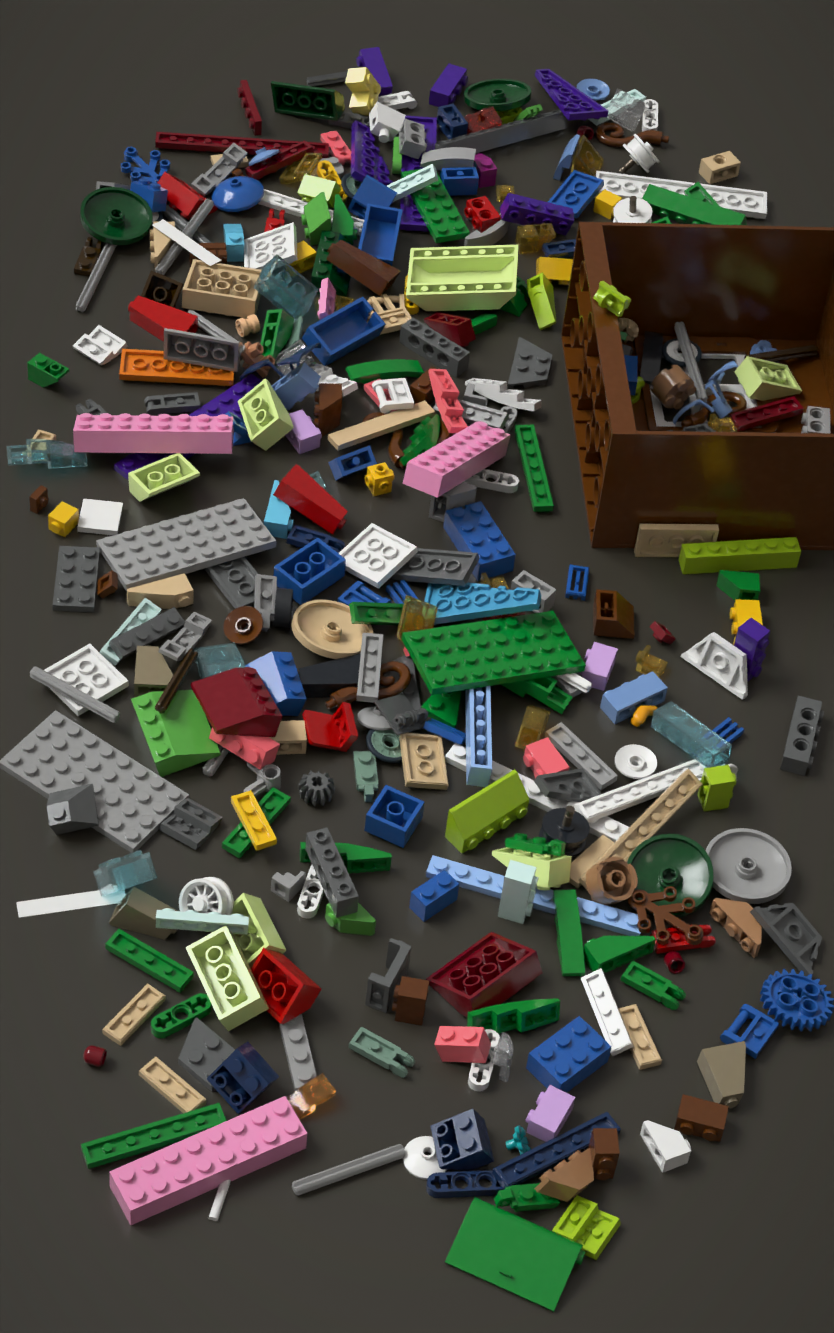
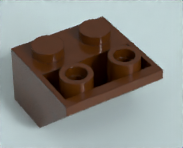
(328, 407)
(612, 615)

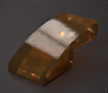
(310, 1095)

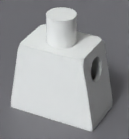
(385, 122)

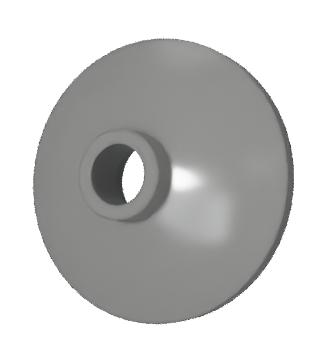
(373, 719)

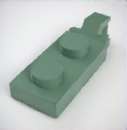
(365, 774)

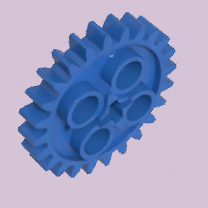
(797, 1000)

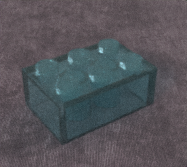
(285, 287)
(124, 872)

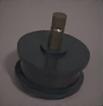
(568, 827)

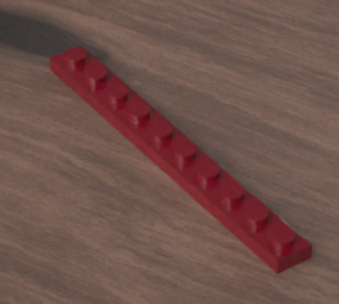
(217, 144)

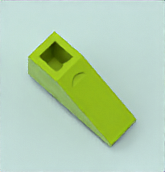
(542, 300)

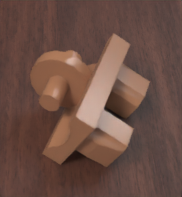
(253, 354)

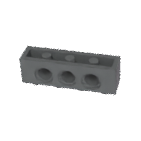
(434, 347)
(801, 736)
(331, 872)

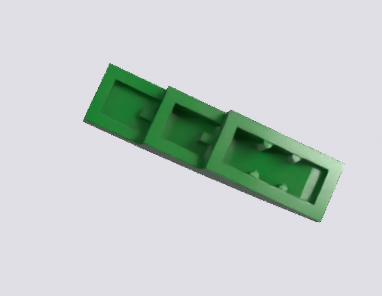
(384, 369)
(357, 858)
(569, 933)
(518, 1015)

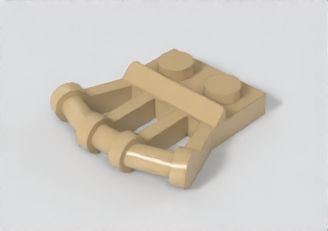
(393, 317)

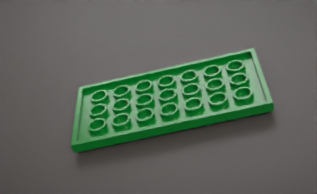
(492, 652)

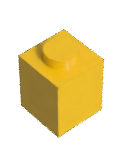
(605, 203)
(63, 519)

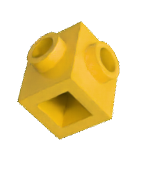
(379, 479)

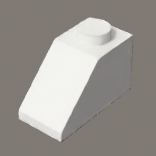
(665, 1145)

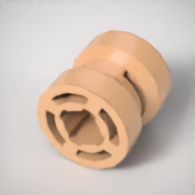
(248, 325)

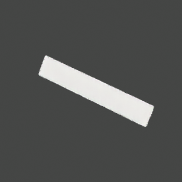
(186, 242)
(67, 903)

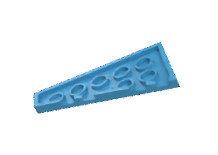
(479, 601)

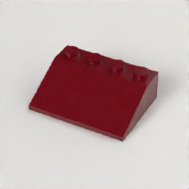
(238, 703)
(486, 973)

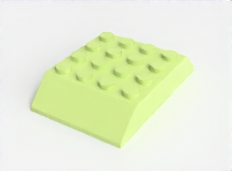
(462, 277)

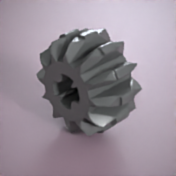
(316, 788)

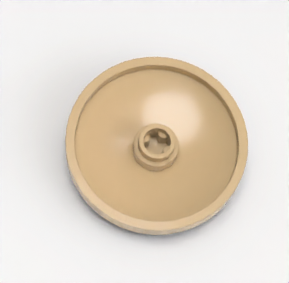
(328, 629)

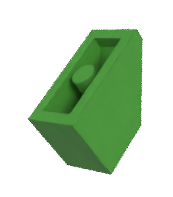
(355, 923)

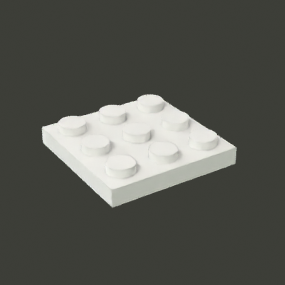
(264, 246)
(376, 555)
(90, 674)

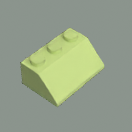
(161, 476)
(260, 928)

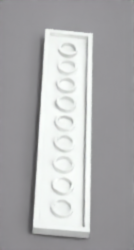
(743, 201)

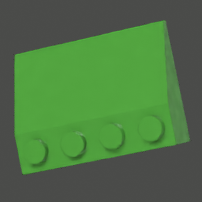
(177, 736)

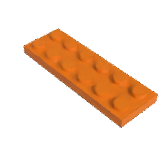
(152, 367)

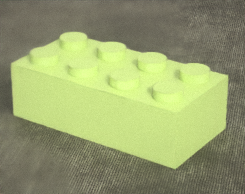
(227, 978)

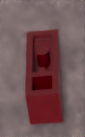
(452, 327)

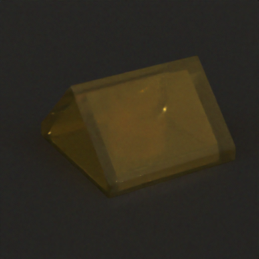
(586, 158)
(416, 616)

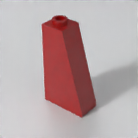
(157, 316)
(311, 500)

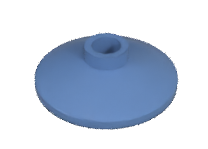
(594, 88)
(262, 154)

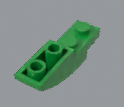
(423, 439)
(542, 690)

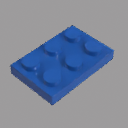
(577, 192)

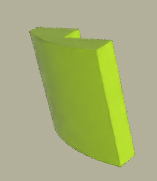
(587, 1226)

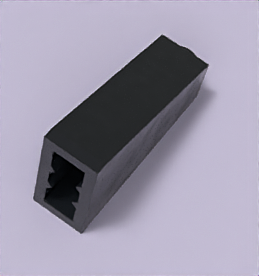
(330, 676)

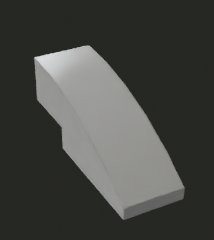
(449, 158)

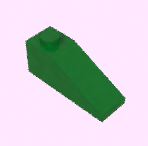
(343, 221)
(276, 331)
(614, 951)

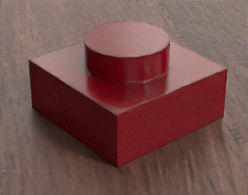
(661, 633)

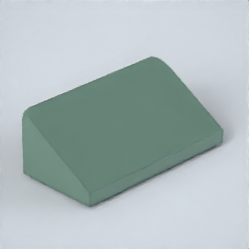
(296, 332)

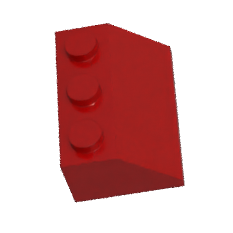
(182, 196)
(283, 985)

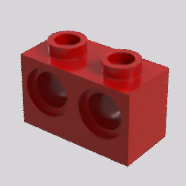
(481, 213)

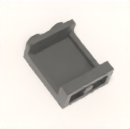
(381, 989)

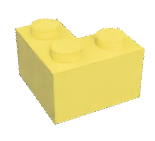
(364, 90)

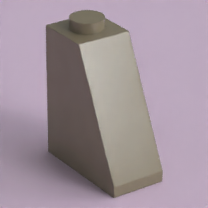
(150, 671)
(138, 914)
(724, 1072)

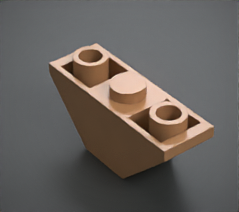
(739, 923)
(568, 1178)

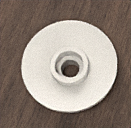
(635, 761)
(417, 1162)

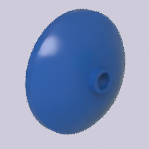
(237, 194)

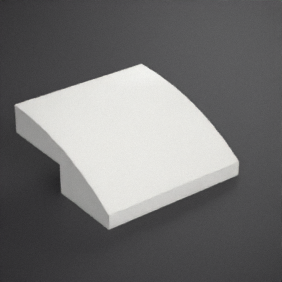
(100, 345)

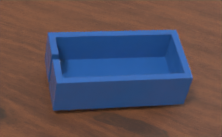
(380, 232)
(343, 331)
(476, 532)

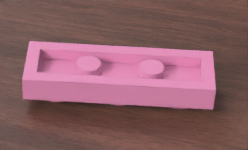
(327, 299)

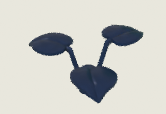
(293, 359)

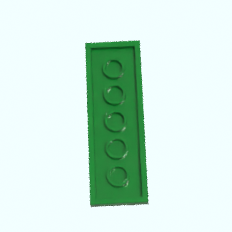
(438, 211)

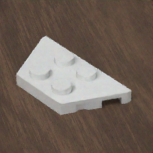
(721, 663)

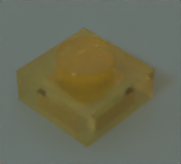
(502, 191)

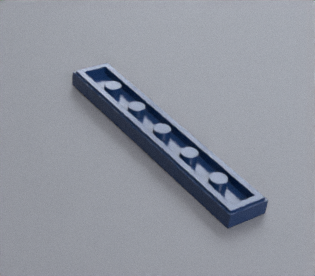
(551, 1152)

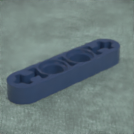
(472, 1179)

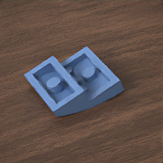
(567, 157)

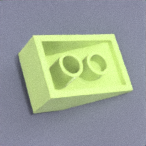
(766, 379)
(264, 415)
(550, 869)

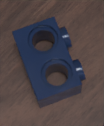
(451, 121)

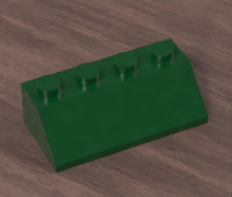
(307, 101)
(325, 269)

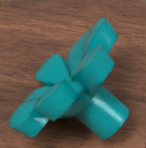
(518, 1141)

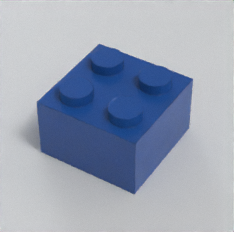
(394, 816)

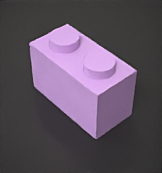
(304, 434)
(599, 665)
(550, 1114)

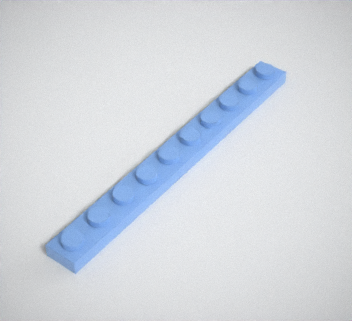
(492, 884)

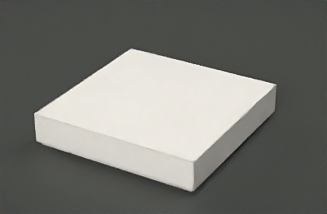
(100, 517)

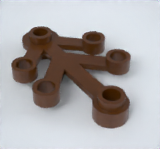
(664, 913)

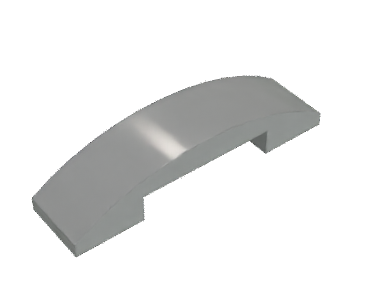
(220, 170)
(488, 237)
(187, 638)

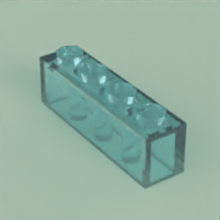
(691, 735)

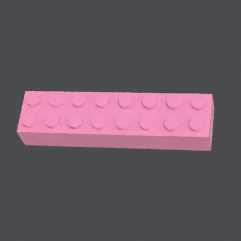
(153, 433)
(456, 459)
(207, 1160)

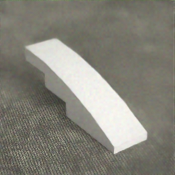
(498, 392)

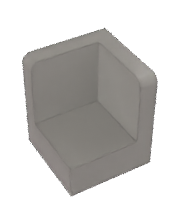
(470, 397)
(287, 885)

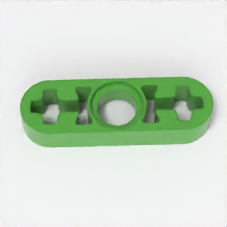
(397, 157)

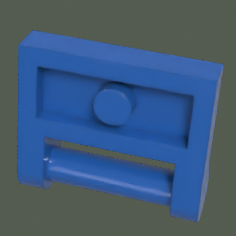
(353, 595)
(755, 1035)

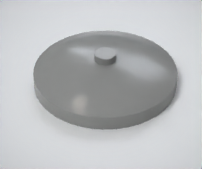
(749, 865)

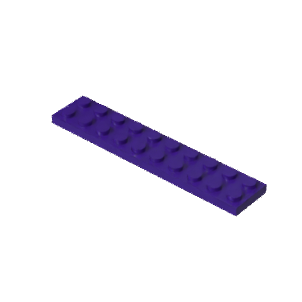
(411, 217)
(220, 405)

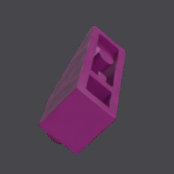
(486, 170)

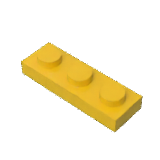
(253, 820)

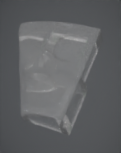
(504, 1056)

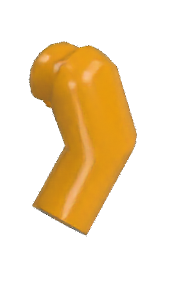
(641, 714)

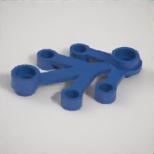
(131, 156)

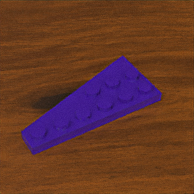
(569, 99)

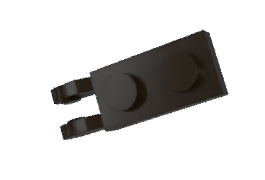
(88, 257)

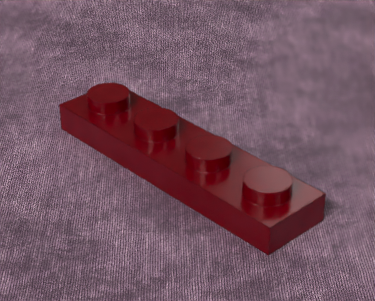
(251, 110)
(279, 160)
(766, 413)

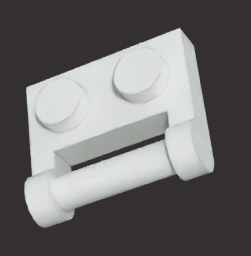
(398, 391)

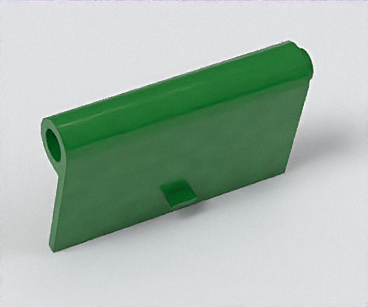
(514, 1254)

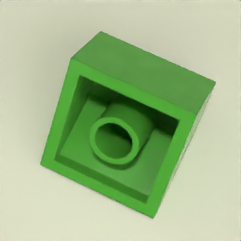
(316, 218)

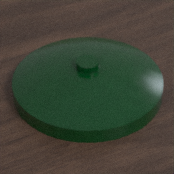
(499, 93)
(116, 216)
(676, 863)

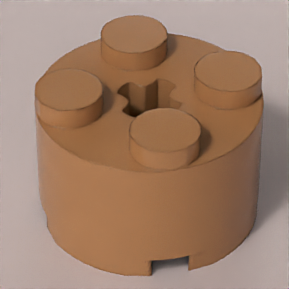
(673, 387)
(611, 881)

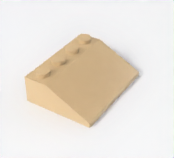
(221, 289)

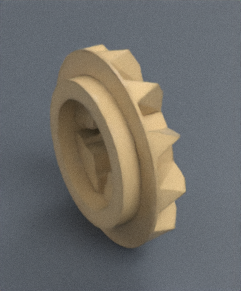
(631, 327)

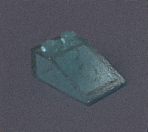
(218, 659)

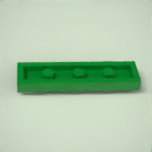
(272, 805)
(149, 960)

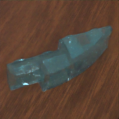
(54, 453)

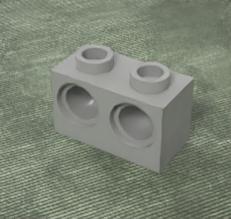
(412, 139)
(816, 420)
(548, 593)

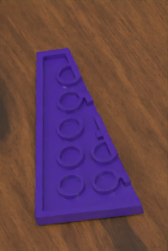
(365, 156)

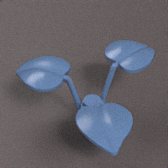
(720, 404)

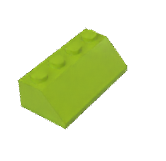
(487, 812)

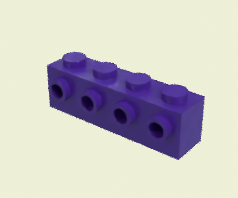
(532, 212)

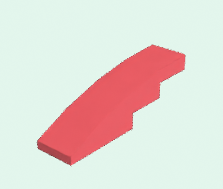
(446, 400)

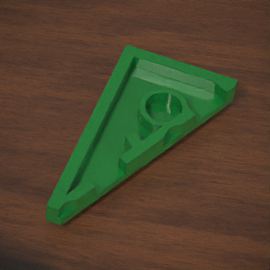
(444, 707)

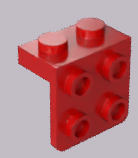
(331, 731)

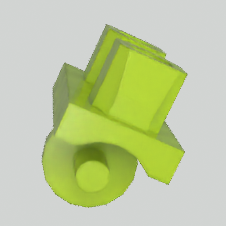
(610, 298)

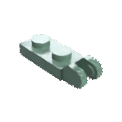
(381, 1052)

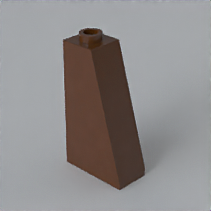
(363, 266)

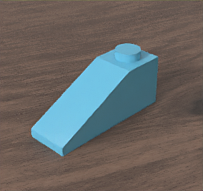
(234, 242)
(278, 516)

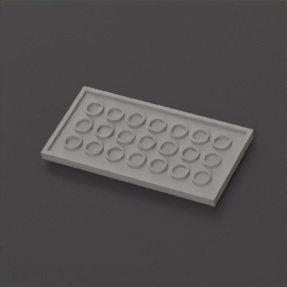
(186, 543)
(127, 794)

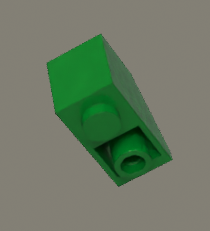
(44, 370)
(739, 584)

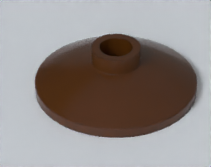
(240, 618)

